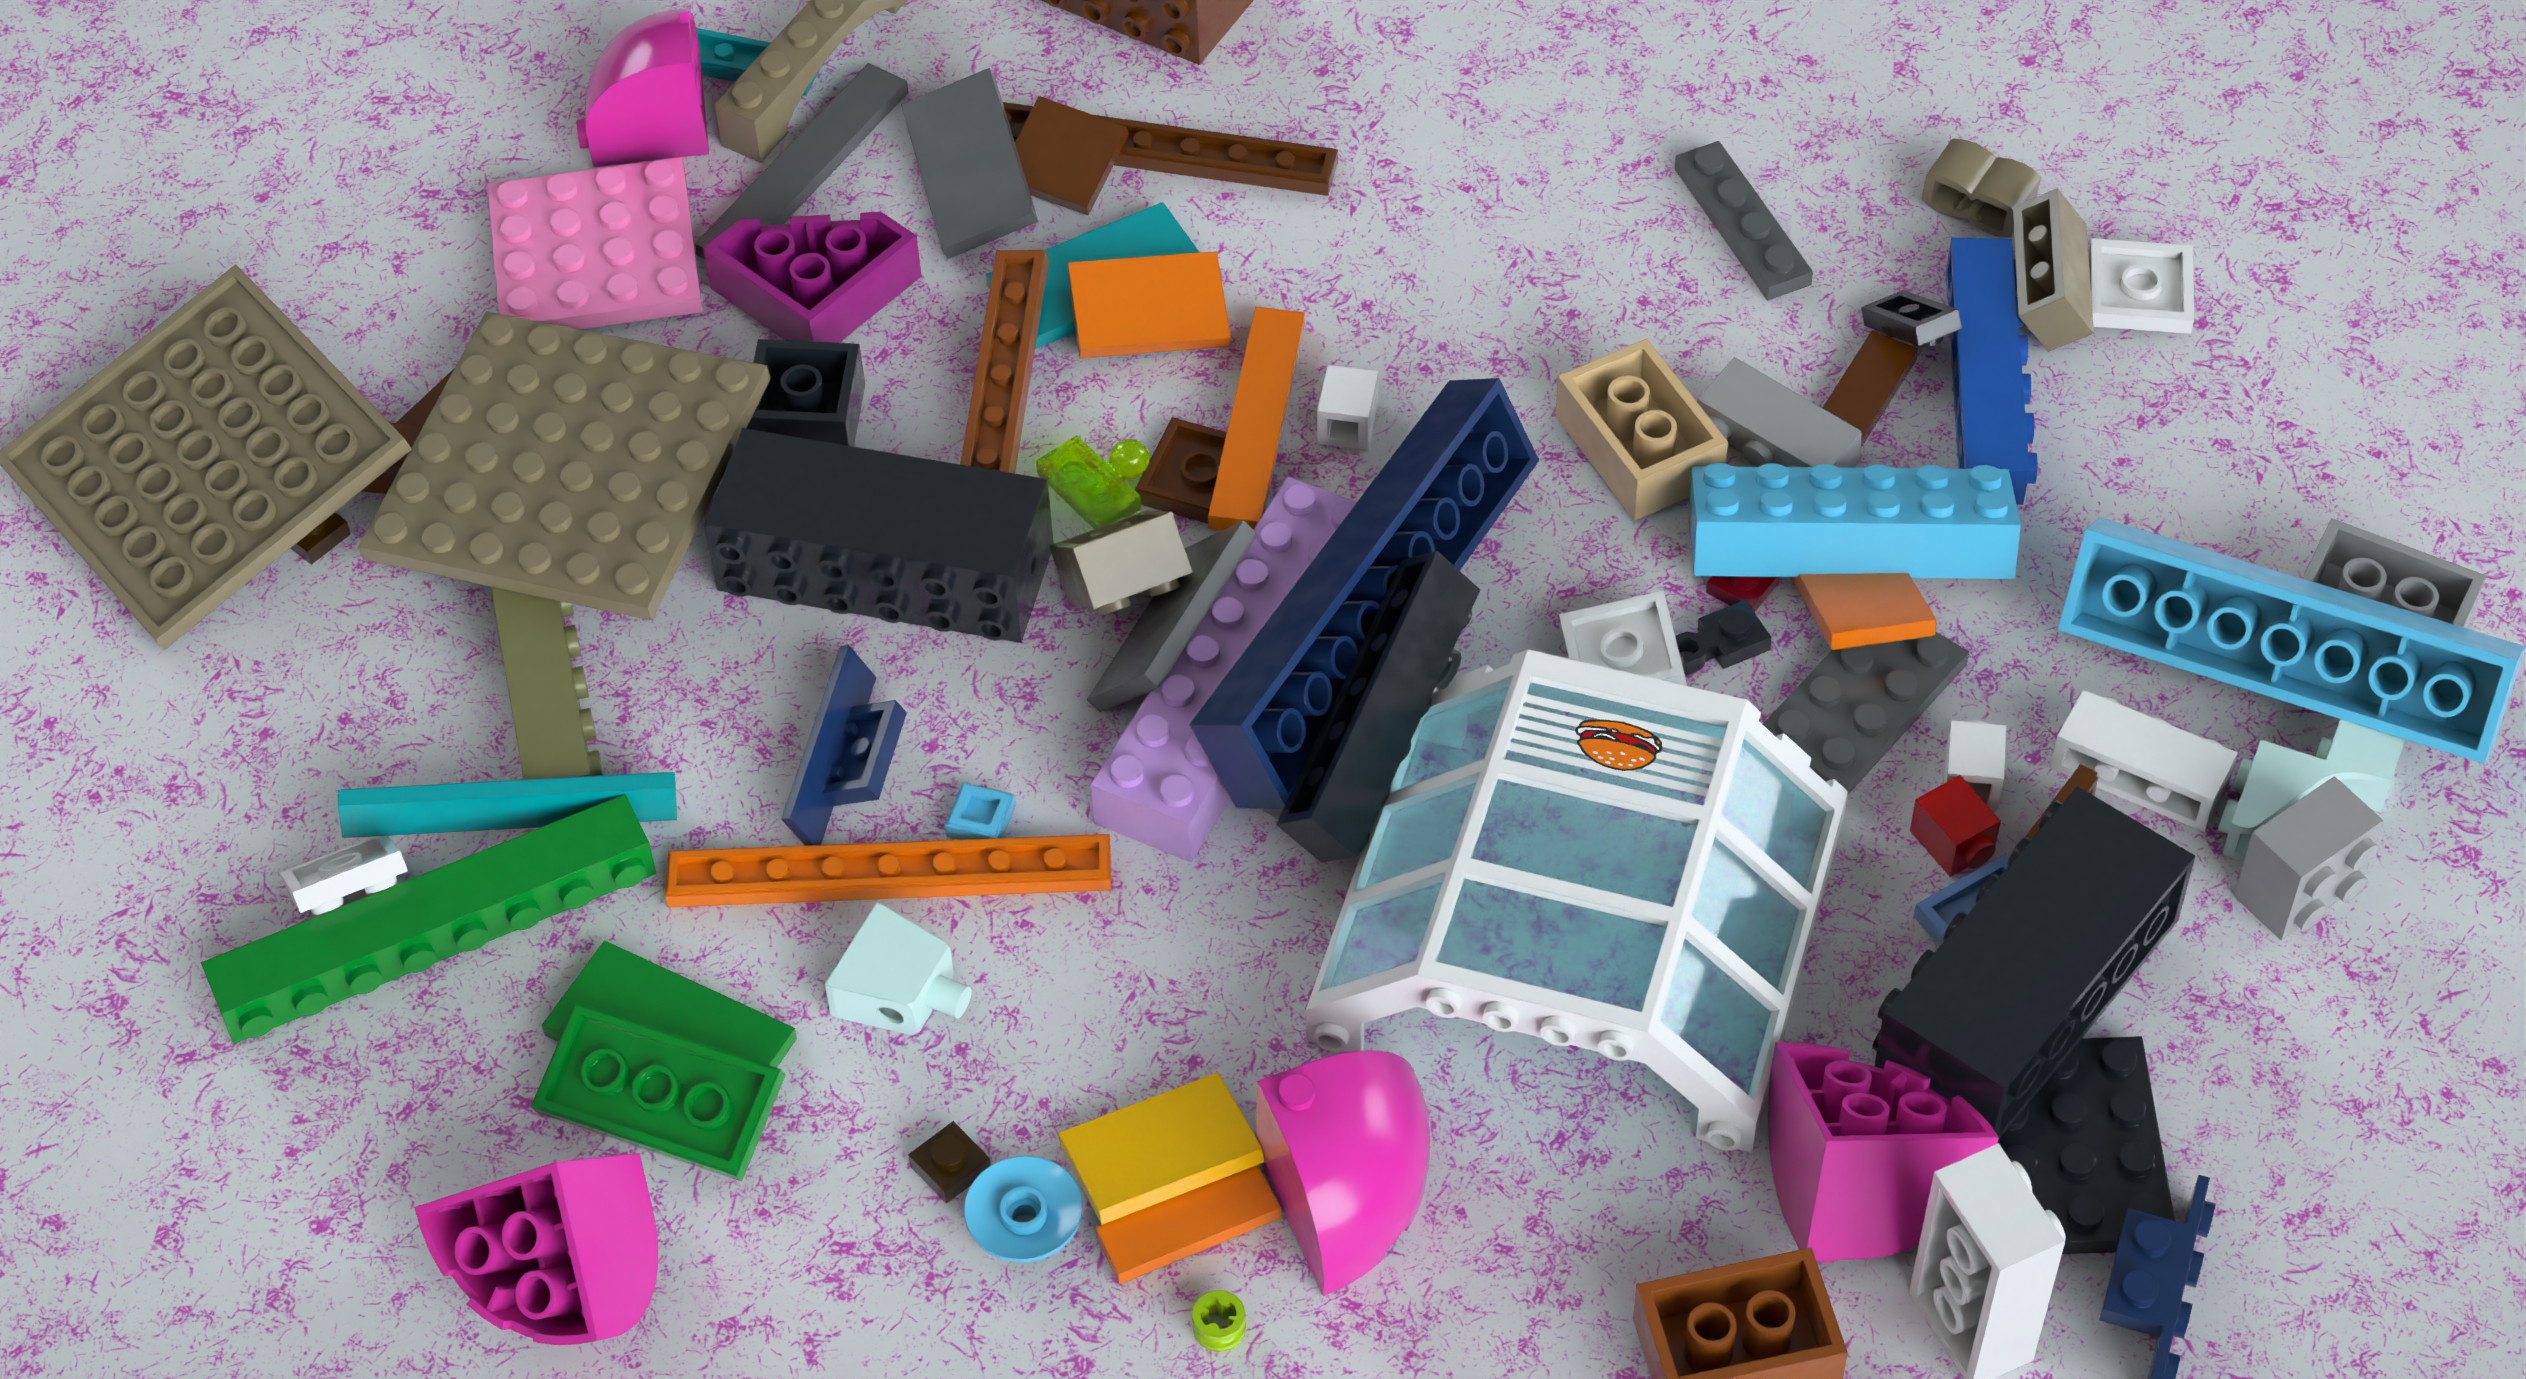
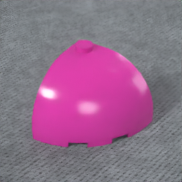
(647, 94)
(1860, 1149)
(1345, 1157)
(552, 1249)

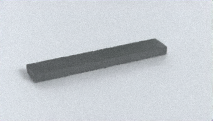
(814, 152)

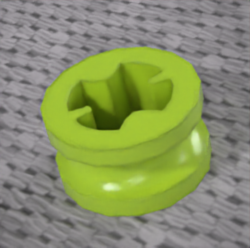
(1227, 1306)

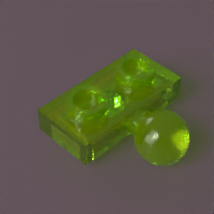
(1091, 484)

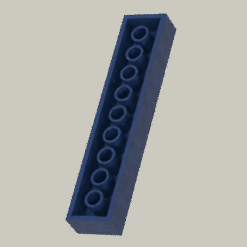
(1429, 497)

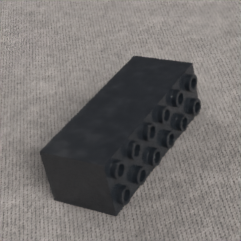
(880, 535)
(2036, 957)

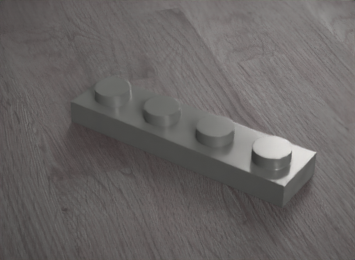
(1743, 220)

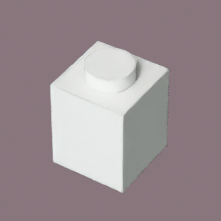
(1347, 407)
(1977, 755)

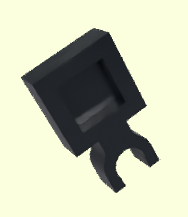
(1727, 635)

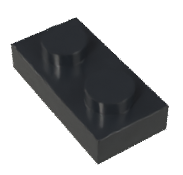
(1911, 318)

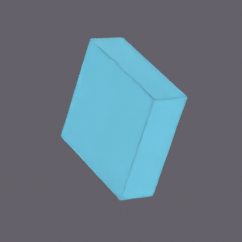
(980, 813)

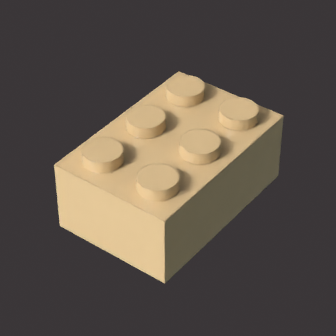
(1638, 427)

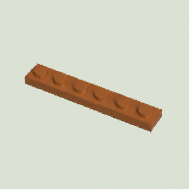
(1005, 360)

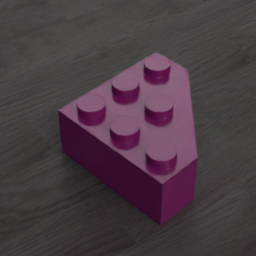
(814, 274)

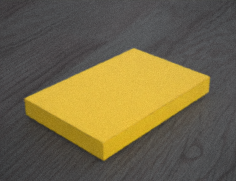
(1160, 1148)

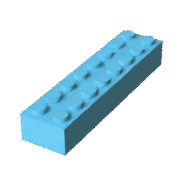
(2291, 639)

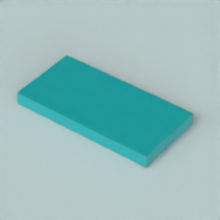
(1137, 235)

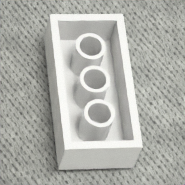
(1986, 1263)

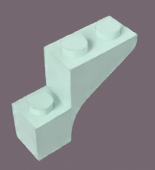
(2282, 776)

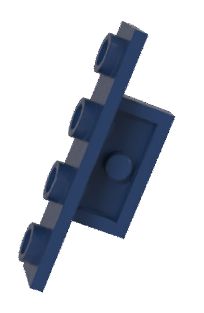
(845, 750)
(2150, 1275)

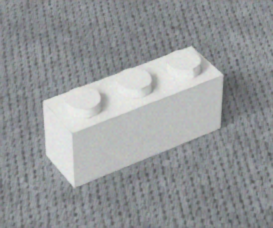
(2145, 759)

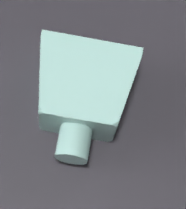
(895, 976)

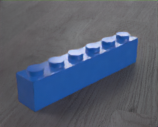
(1989, 361)

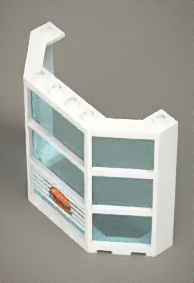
(1594, 875)

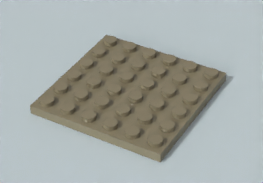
(201, 455)
(566, 465)

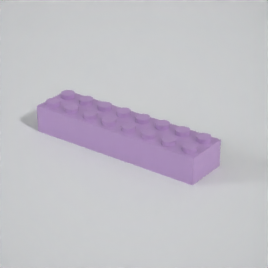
(1158, 776)

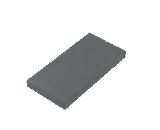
(969, 163)
(1171, 619)

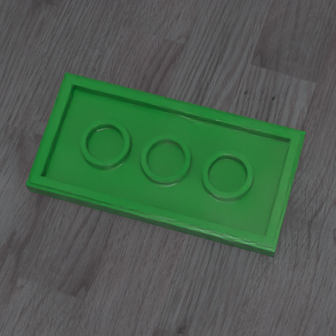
(667, 1001)
(658, 1091)

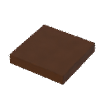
(1068, 154)
(1183, 470)

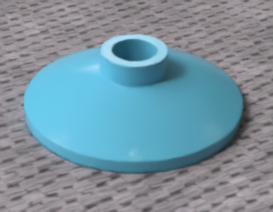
(1019, 1188)

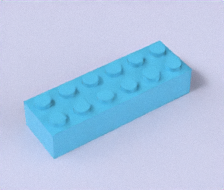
(1853, 521)

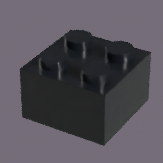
(811, 390)

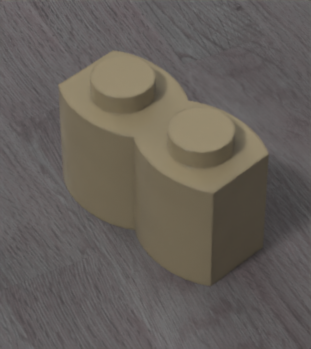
(1979, 187)

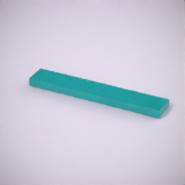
(498, 803)

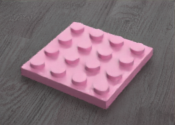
(595, 245)

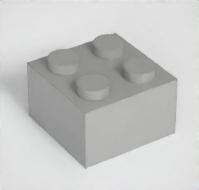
(2308, 859)

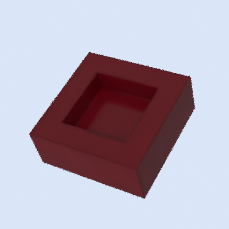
(1739, 588)

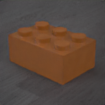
(1741, 1322)

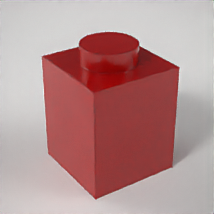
(1955, 826)

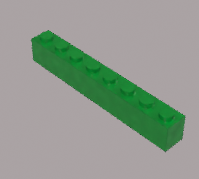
(429, 918)

